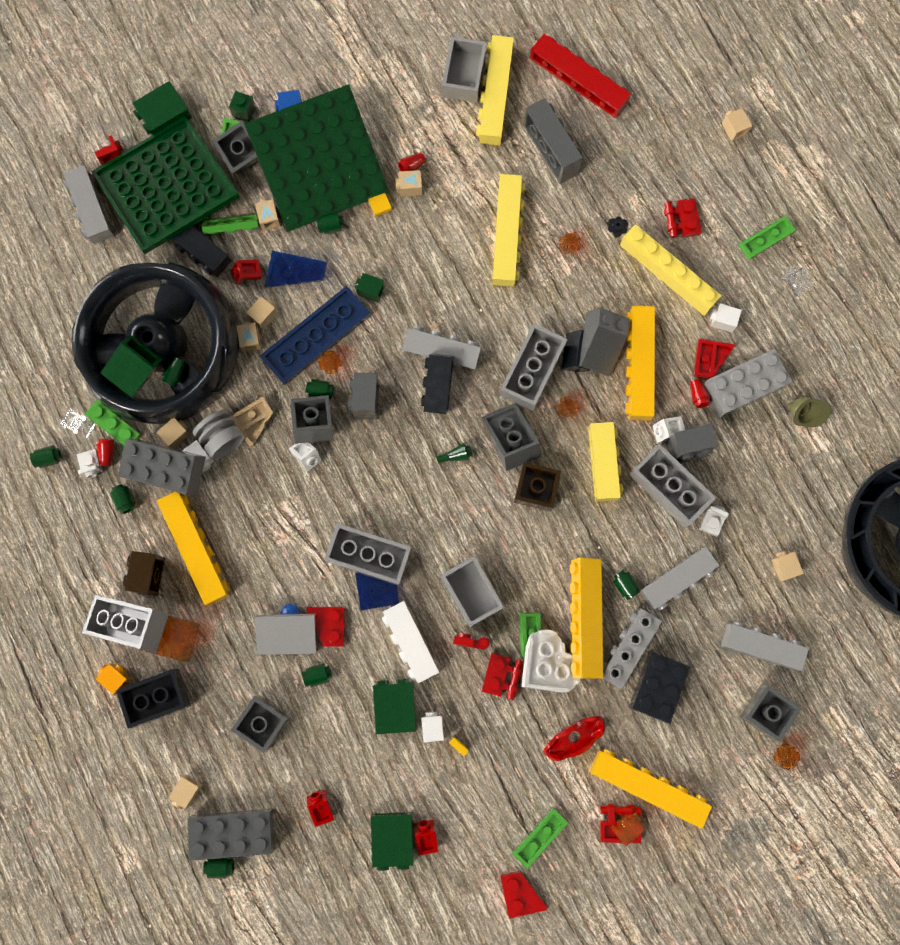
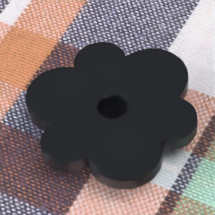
(617, 230)

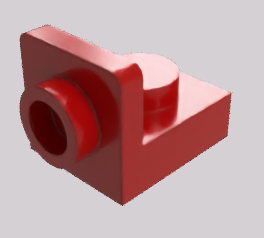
(109, 152)
(246, 270)
(319, 808)
(425, 837)

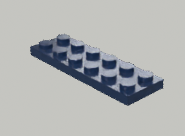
(315, 335)

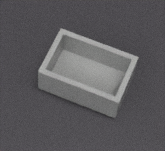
(464, 69)
(471, 591)

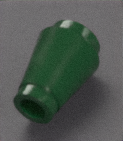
(174, 372)

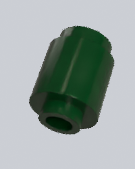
(330, 223)
(319, 388)
(45, 456)
(122, 499)
(626, 584)
(316, 675)
(218, 868)

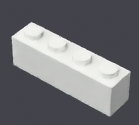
(410, 641)

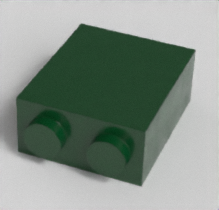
(160, 108)
(131, 366)
(394, 707)
(392, 840)

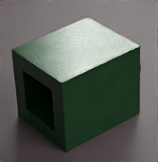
(242, 106)
(369, 287)

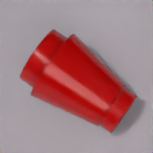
(411, 162)
(699, 394)
(106, 451)

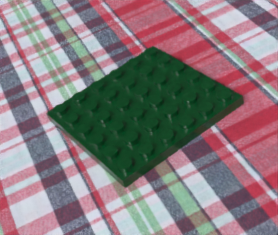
(317, 157)
(165, 184)

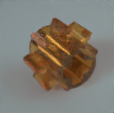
(572, 239)
(329, 362)
(567, 402)
(786, 756)

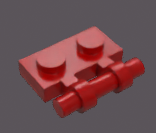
(688, 218)
(465, 640)
(496, 674)
(606, 832)

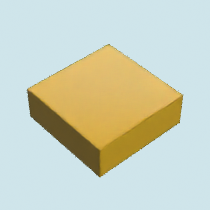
(380, 204)
(459, 746)

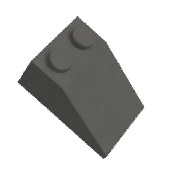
(603, 340)
(512, 437)

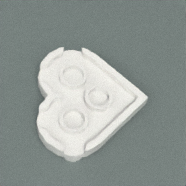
(547, 663)

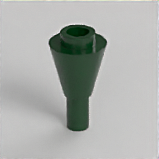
(460, 453)

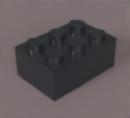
(659, 687)
(153, 698)

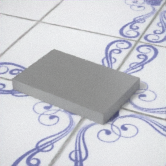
(286, 634)

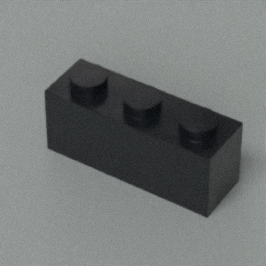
(202, 251)
(437, 383)

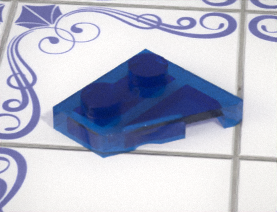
(375, 592)

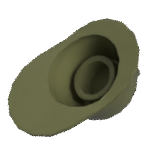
(809, 411)

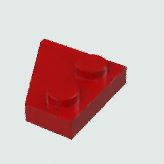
(710, 357)
(329, 625)
(520, 895)

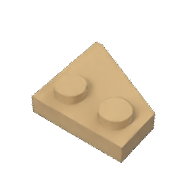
(253, 419)

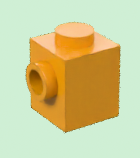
(113, 677)

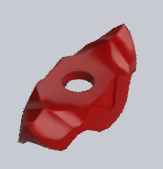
(589, 731)

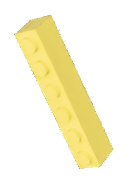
(496, 90)
(507, 230)
(670, 270)

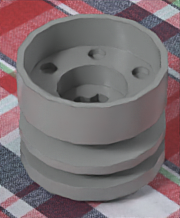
(218, 434)

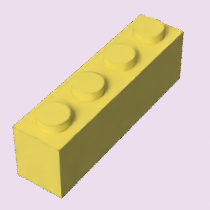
(604, 461)

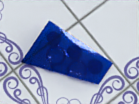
(292, 269)

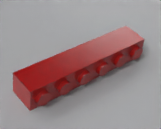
(580, 75)

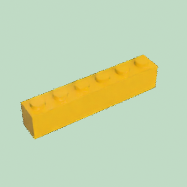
(641, 363)
(193, 548)
(586, 619)
(653, 790)

